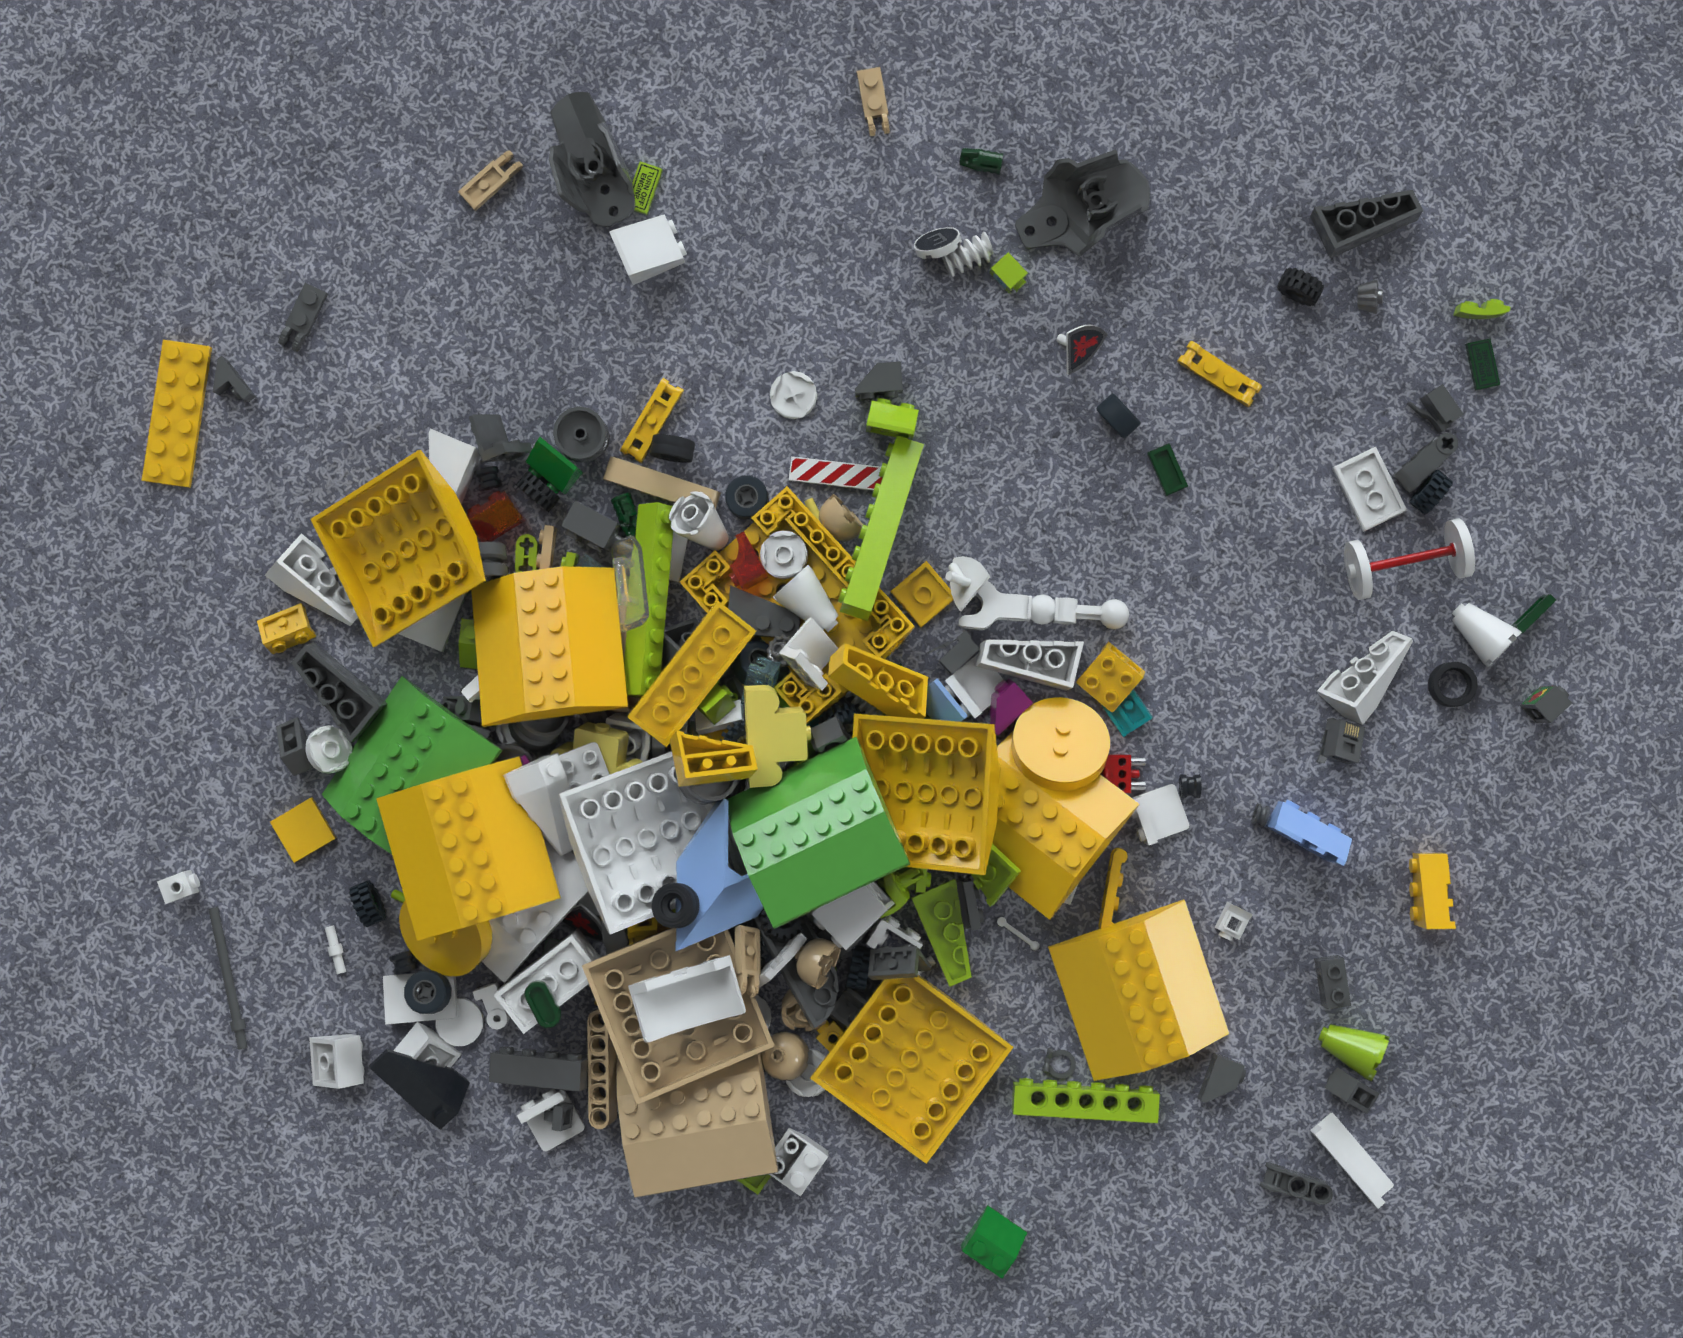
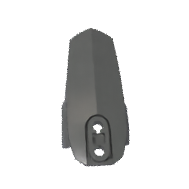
(589, 162)

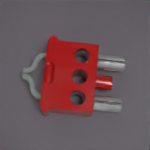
(1112, 769)

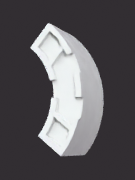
(687, 998)

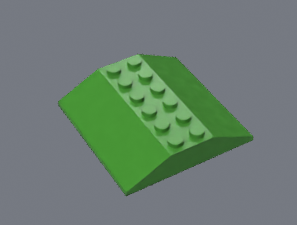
(402, 748)
(815, 833)

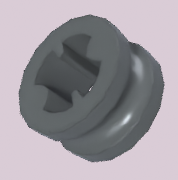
(1260, 815)

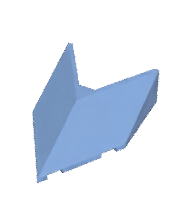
(722, 893)

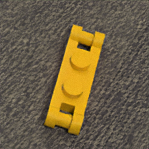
(1219, 374)
(651, 420)
(1113, 881)

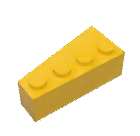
(880, 682)

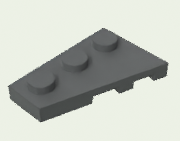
(763, 615)

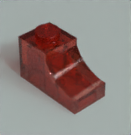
(747, 568)

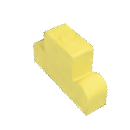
(773, 733)
(611, 741)

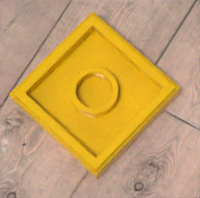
(923, 594)
(303, 830)

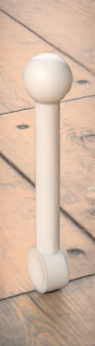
(1034, 945)

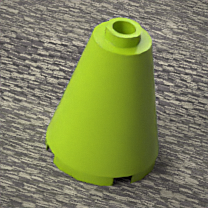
(1355, 1048)

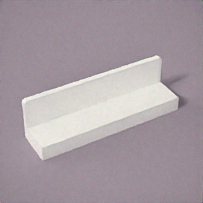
(1353, 1159)

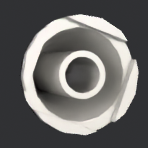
(698, 521)
(808, 599)
(1484, 632)

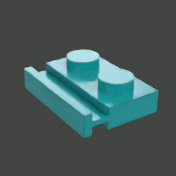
(1129, 714)

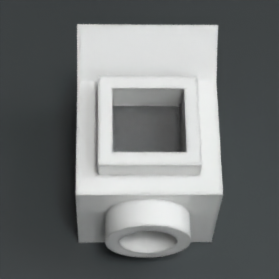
(1232, 921)

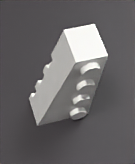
(1033, 660)

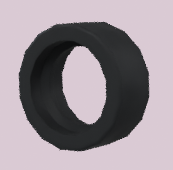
(1471, 682)

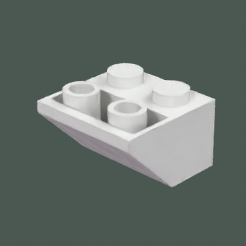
(798, 1160)

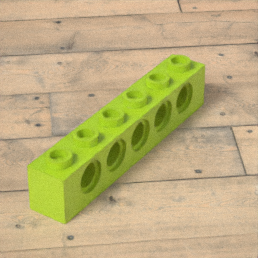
(1146, 1111)

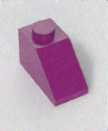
(1007, 704)

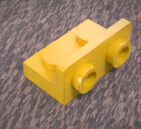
(285, 629)

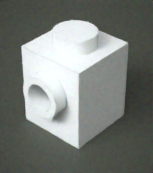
(179, 886)

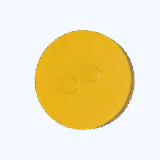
(1060, 744)
(451, 952)

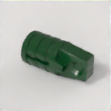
(981, 160)
(626, 513)

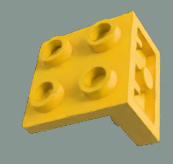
(1111, 677)

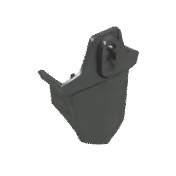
(1084, 202)

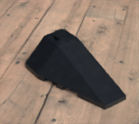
(426, 1087)

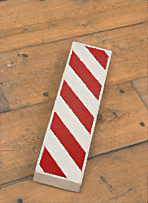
(834, 473)

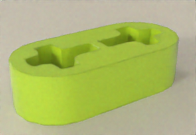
(520, 552)

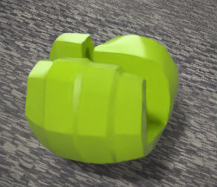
(897, 887)

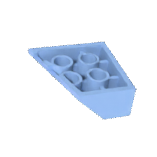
(1309, 832)

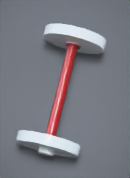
(1458, 549)

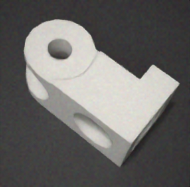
(496, 1016)

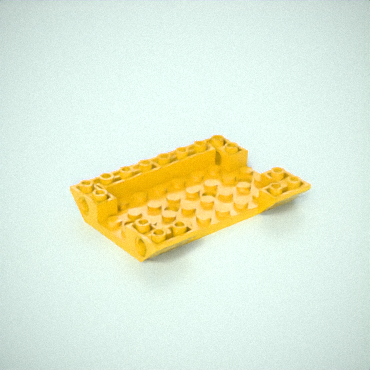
(830, 562)

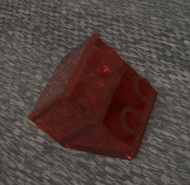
(495, 516)

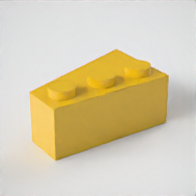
(710, 760)
(1430, 891)

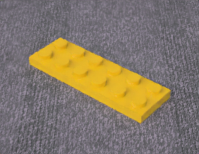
(176, 413)
(691, 673)

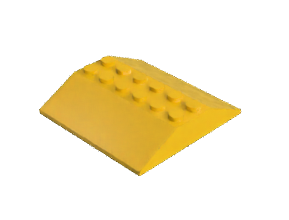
(401, 547)
(548, 644)
(936, 787)
(1052, 832)
(466, 850)
(1139, 992)
(912, 1063)

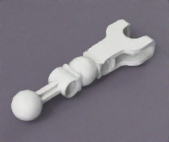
(1041, 610)

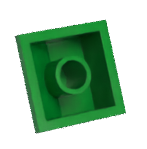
(553, 466)
(994, 1241)

